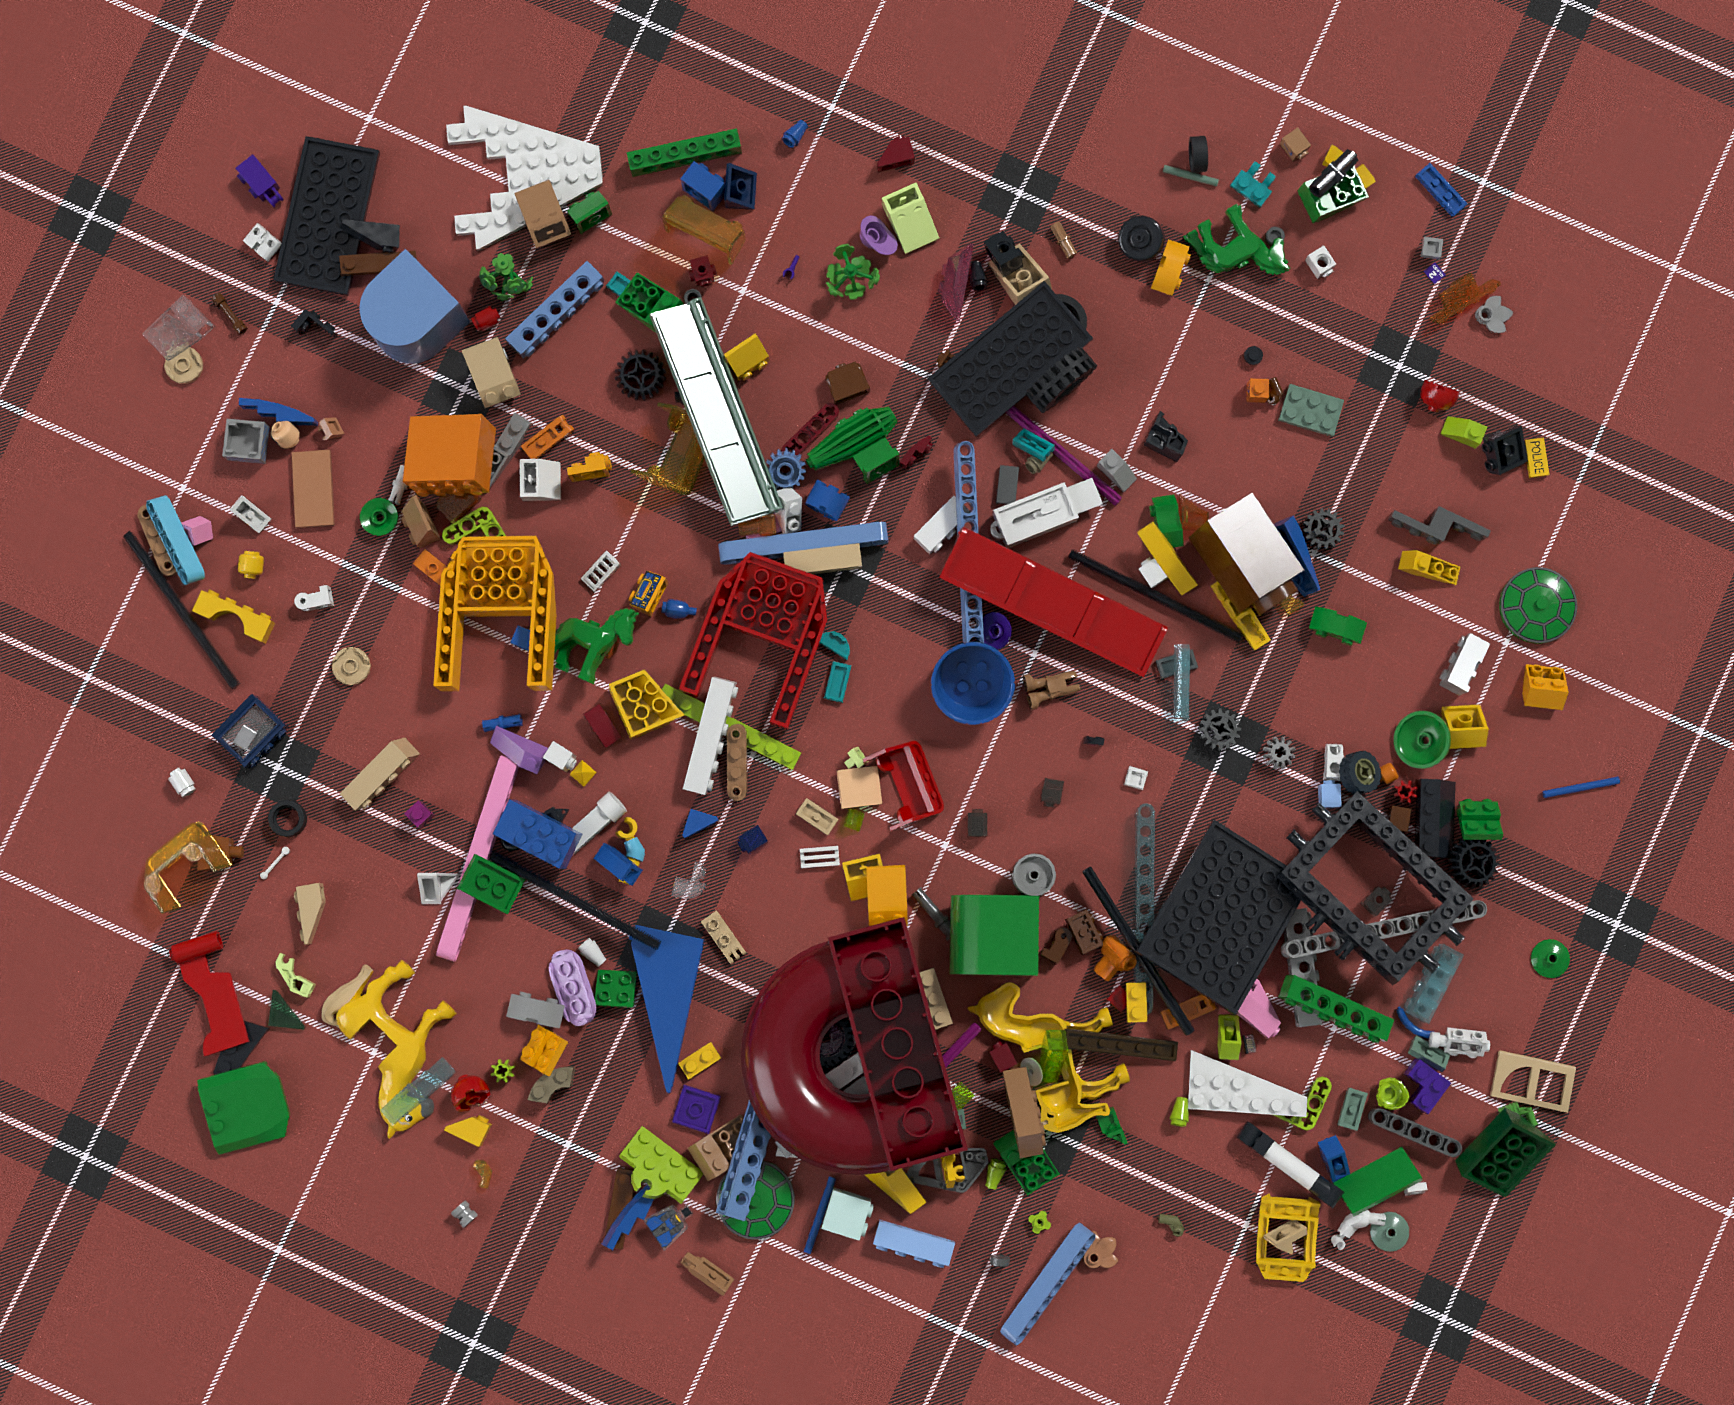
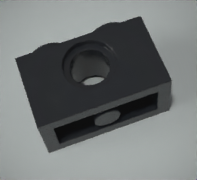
(1003, 253)

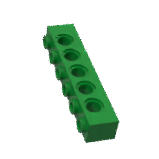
(684, 152)
(1380, 1024)

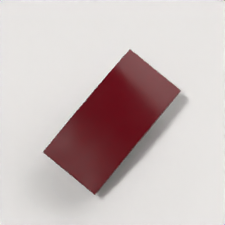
(921, 447)
(602, 725)

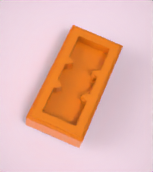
(430, 566)

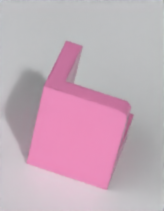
(198, 530)

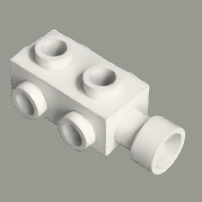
(1461, 1042)

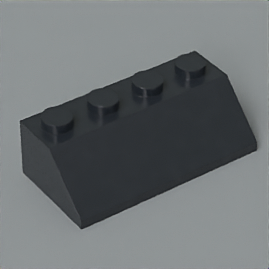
(1435, 817)

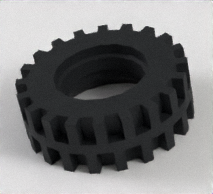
(1061, 379)

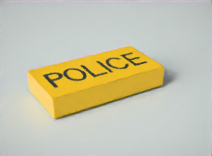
(1537, 458)

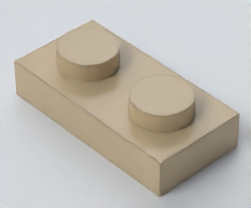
(817, 816)

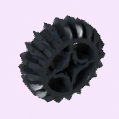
(633, 375)
(1482, 873)

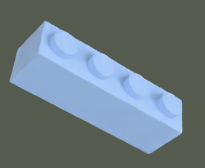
(914, 1243)

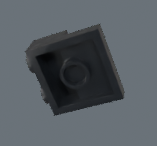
(1504, 450)

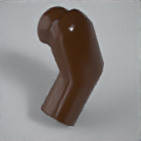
(1276, 392)

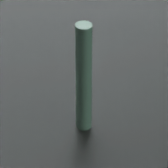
(1189, 175)

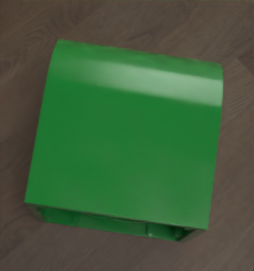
(994, 935)

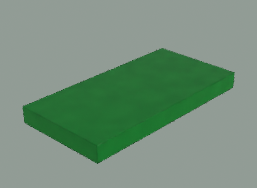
(1378, 1181)

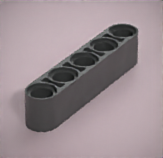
(1423, 1136)

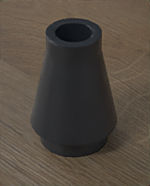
(978, 279)

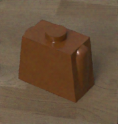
(847, 382)

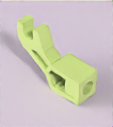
(290, 978)

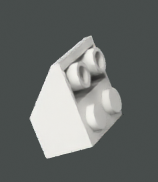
(540, 480)

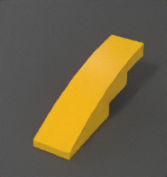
(1167, 558)
(1245, 621)

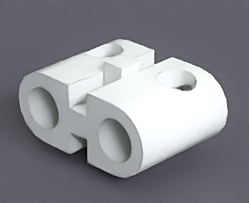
(262, 242)

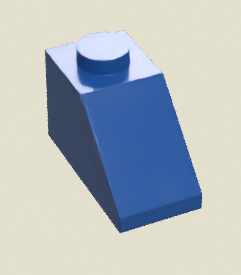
(1334, 1158)

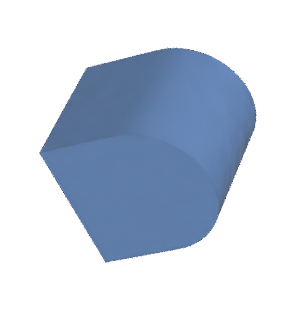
(410, 311)

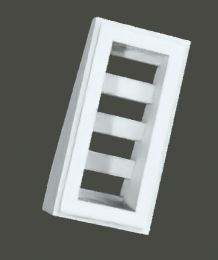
(606, 555)

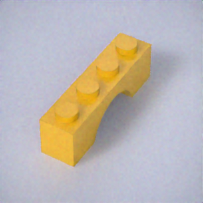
(212, 607)

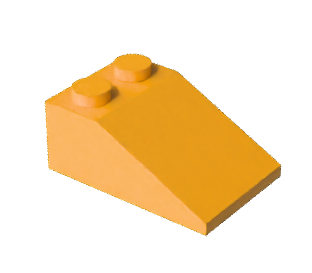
(886, 893)

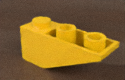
(1429, 567)

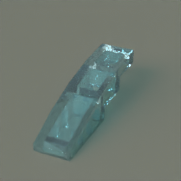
(418, 1091)

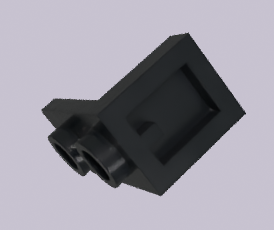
(304, 321)

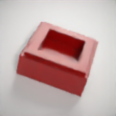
(1118, 999)

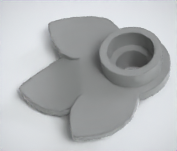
(1495, 314)

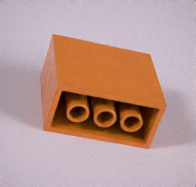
(449, 454)

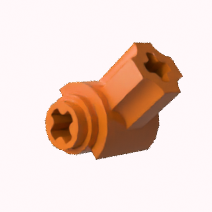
(1116, 958)

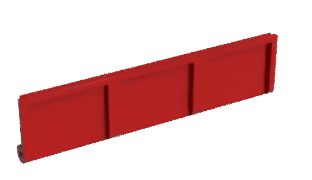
(1053, 601)

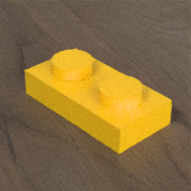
(1136, 1002)
(699, 1060)

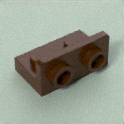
(1084, 931)

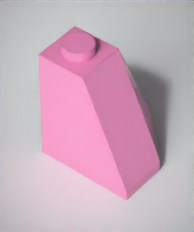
(1259, 1012)

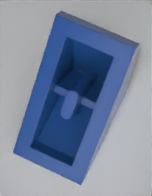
(697, 822)

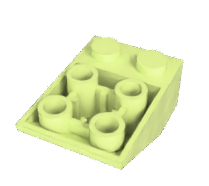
(910, 218)

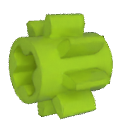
(507, 1073)

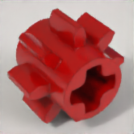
(1411, 794)

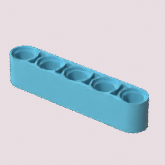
(175, 540)

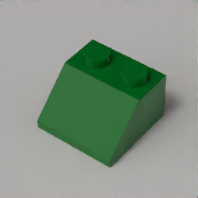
(589, 211)

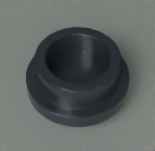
(1253, 355)

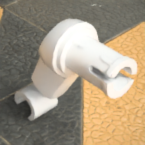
(1351, 1224)

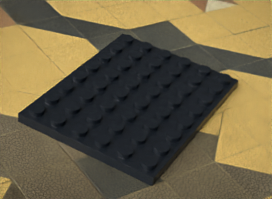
(1221, 918)

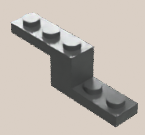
(1439, 526)

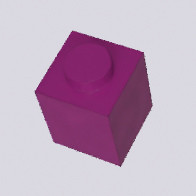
(419, 814)

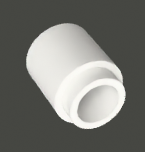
(182, 782)

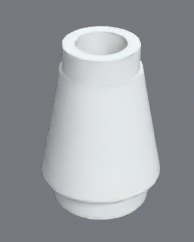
(592, 952)

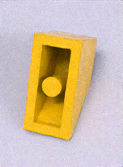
(471, 1130)

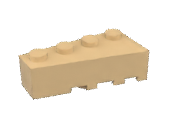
(379, 773)

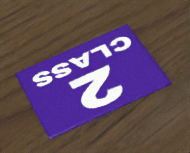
(1434, 273)

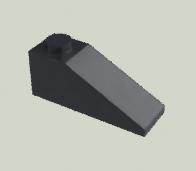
(377, 235)

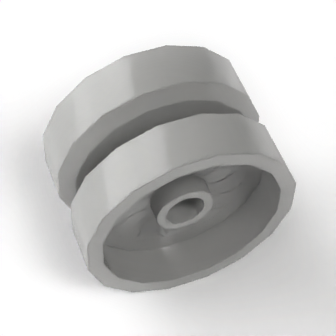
(1025, 883)

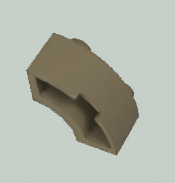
(547, 1086)

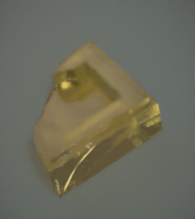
(1291, 605)

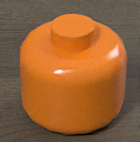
(1388, 773)

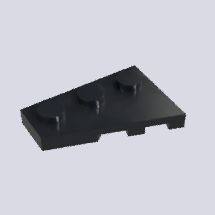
(237, 1056)

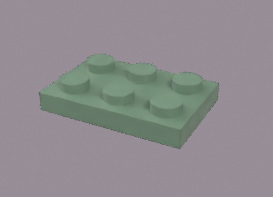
(1311, 410)

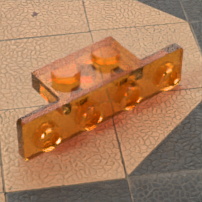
(1460, 295)

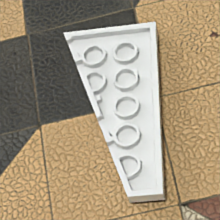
(1228, 1089)

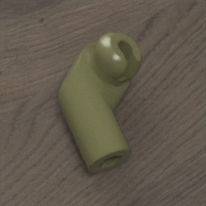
(1173, 1222)

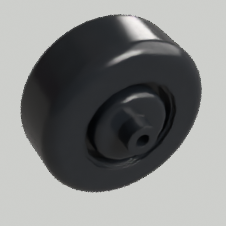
(1141, 238)

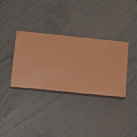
(313, 488)

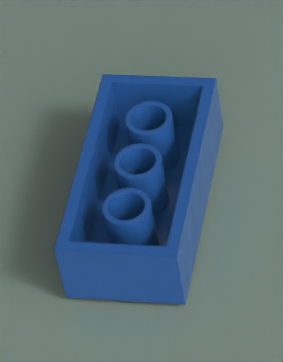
(537, 834)

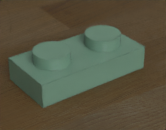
(1432, 1056)
(1352, 1108)

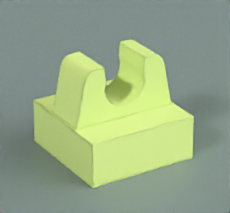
(856, 758)

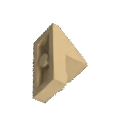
(1286, 1234)

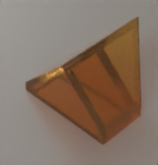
(1191, 515)

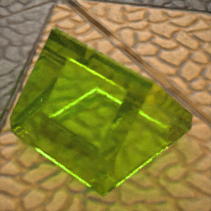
(853, 819)

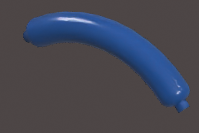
(1410, 1026)

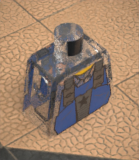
(668, 1224)

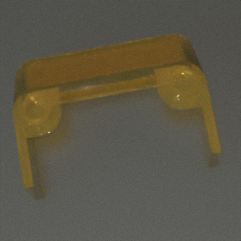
(705, 226)
(682, 459)
(194, 843)

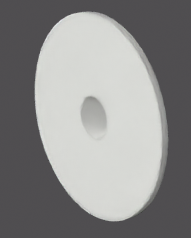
(1033, 1070)

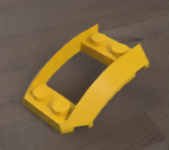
(1288, 1209)

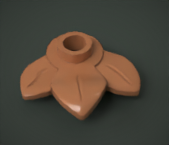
(1103, 1250)

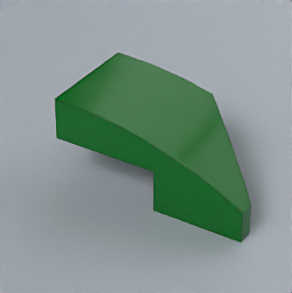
(1111, 1127)

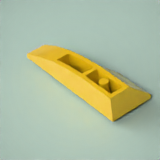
(899, 1188)

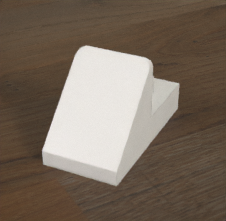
(250, 514)

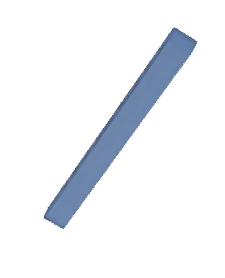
(972, 518)

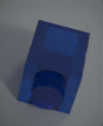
(752, 840)

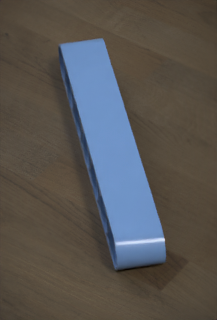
(1048, 1284)

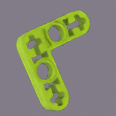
(485, 525)
(1296, 1120)

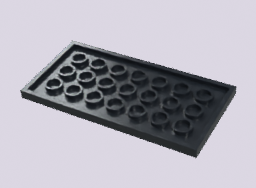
(330, 186)
(1008, 358)

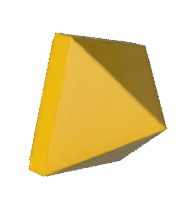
(583, 773)

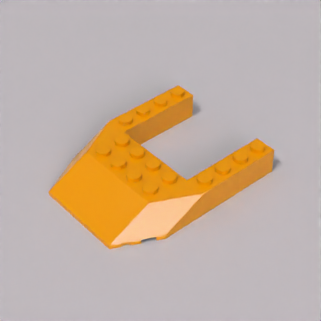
(496, 579)

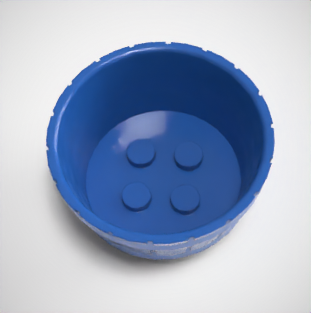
(972, 683)

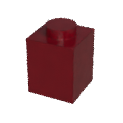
(1002, 1056)

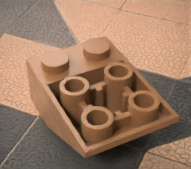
(542, 213)
(716, 1149)

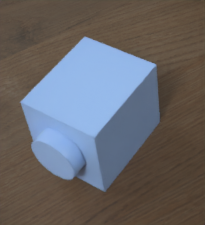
(1329, 794)

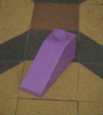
(519, 749)

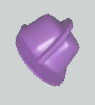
(877, 236)

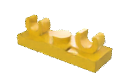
(950, 1172)

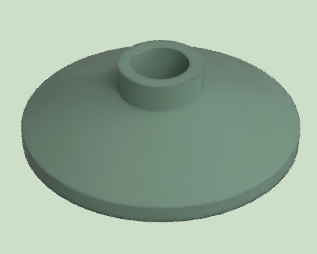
(1380, 1235)

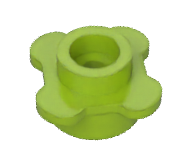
(1034, 1220)

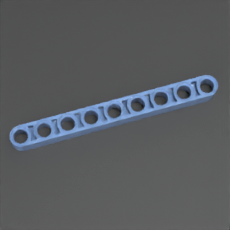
(774, 546)

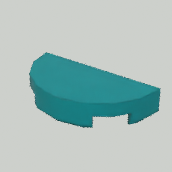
(836, 643)

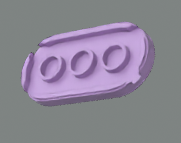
(572, 987)

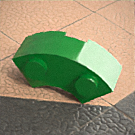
(1167, 518)
(1329, 623)

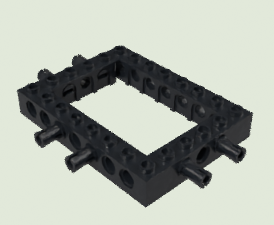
(1343, 921)

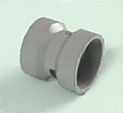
(464, 1214)

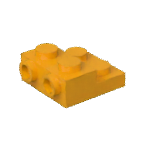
(596, 467)
(543, 1050)

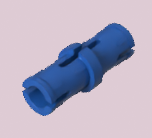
(502, 722)

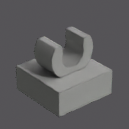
(1432, 248)

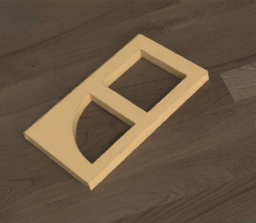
(1508, 1062)

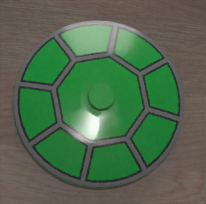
(1538, 605)
(769, 1206)

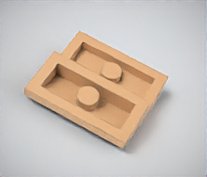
(859, 787)

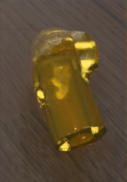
(485, 1172)

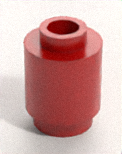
(485, 319)

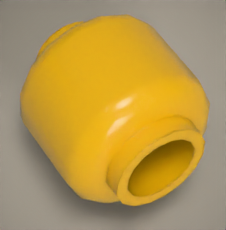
(250, 564)

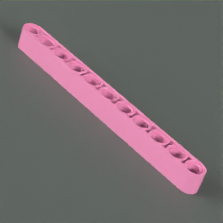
(481, 845)

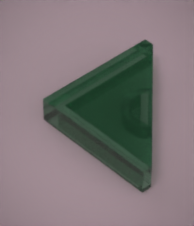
(282, 1014)

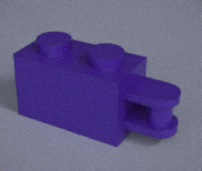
(259, 180)

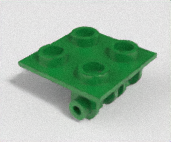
(615, 988)

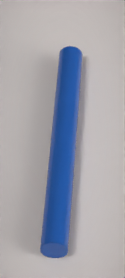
(1581, 787)
(819, 1215)

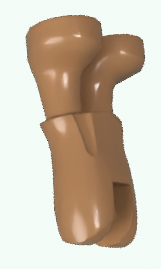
(1054, 685)

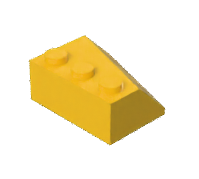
(642, 704)

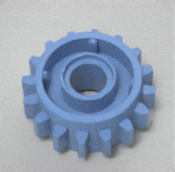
(789, 459)

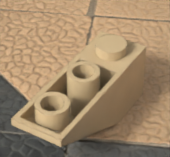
(311, 905)

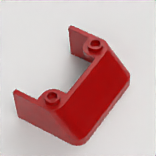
(912, 780)

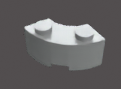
(535, 1010)

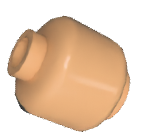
(285, 434)

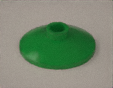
(372, 510)
(1541, 962)

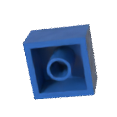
(703, 185)

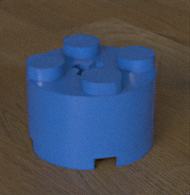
(827, 500)

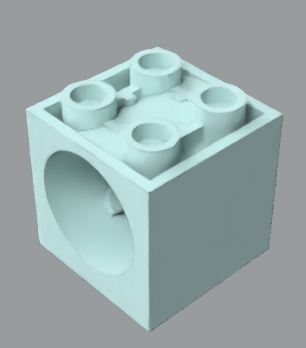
(847, 1214)

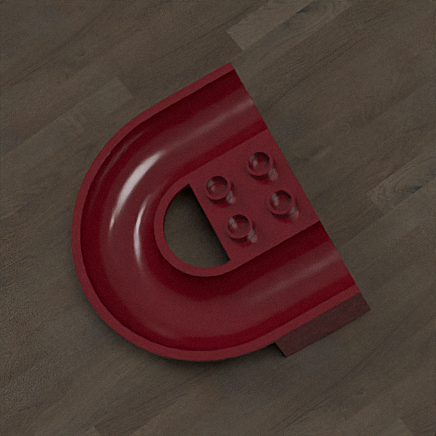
(909, 1101)

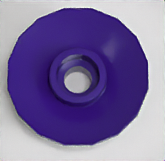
(991, 623)

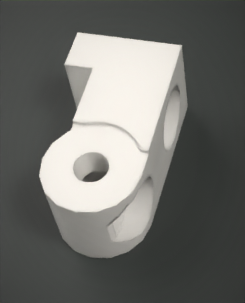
(315, 600)
(1333, 758)

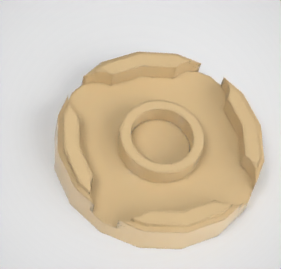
(185, 367)
(351, 666)

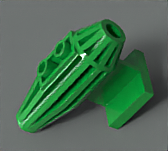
(863, 440)

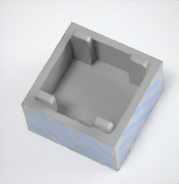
(246, 441)

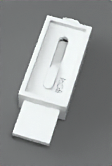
(1043, 512)

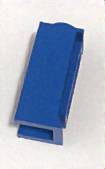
(618, 864)

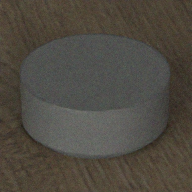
(1273, 233)
(1000, 1260)

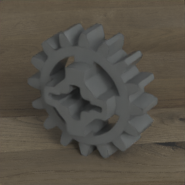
(1320, 522)
(1231, 733)

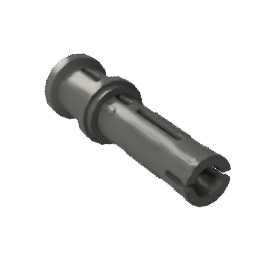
(941, 921)

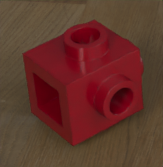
(702, 271)

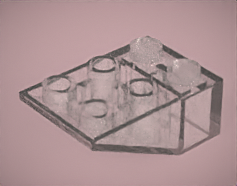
(178, 328)

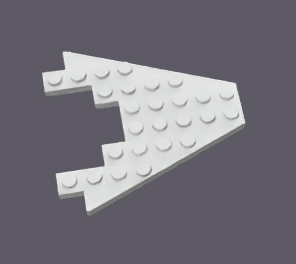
(530, 159)

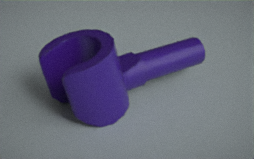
(791, 268)

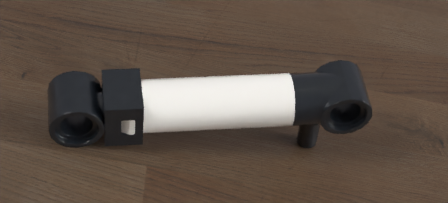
(1290, 1164)

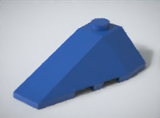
(1290, 531)

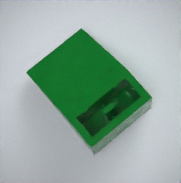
(1338, 198)
(646, 297)
(1029, 1171)

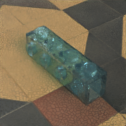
(1433, 986)

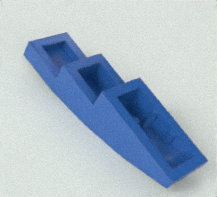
(277, 410)
(624, 1222)

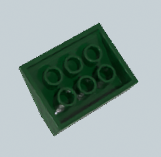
(1504, 1153)

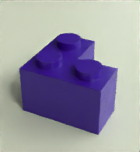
(1430, 1087)

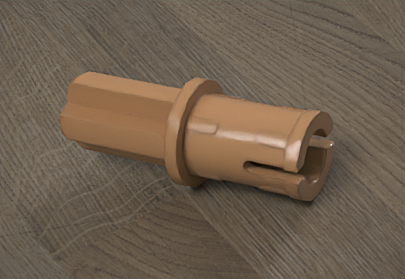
(1063, 240)

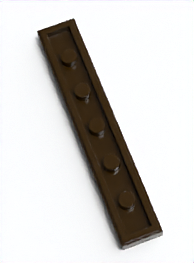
(1121, 1045)

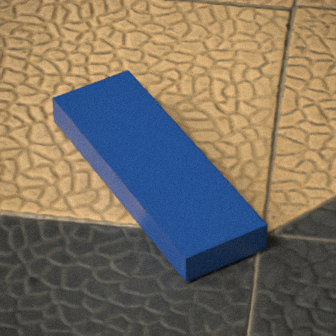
(1441, 190)

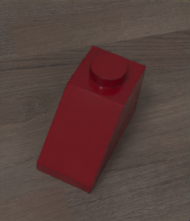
(897, 154)

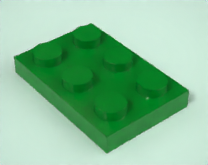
(490, 884)

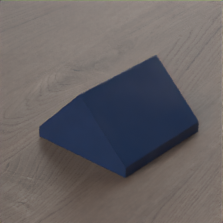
(740, 188)

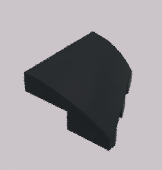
(1165, 439)

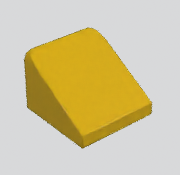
(1332, 155)
(1365, 176)

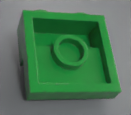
(1479, 820)

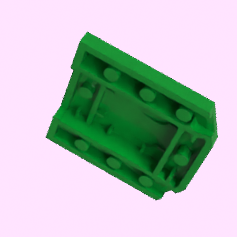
(244, 1107)

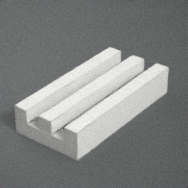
(817, 849)

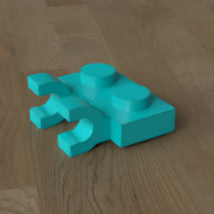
(1250, 187)

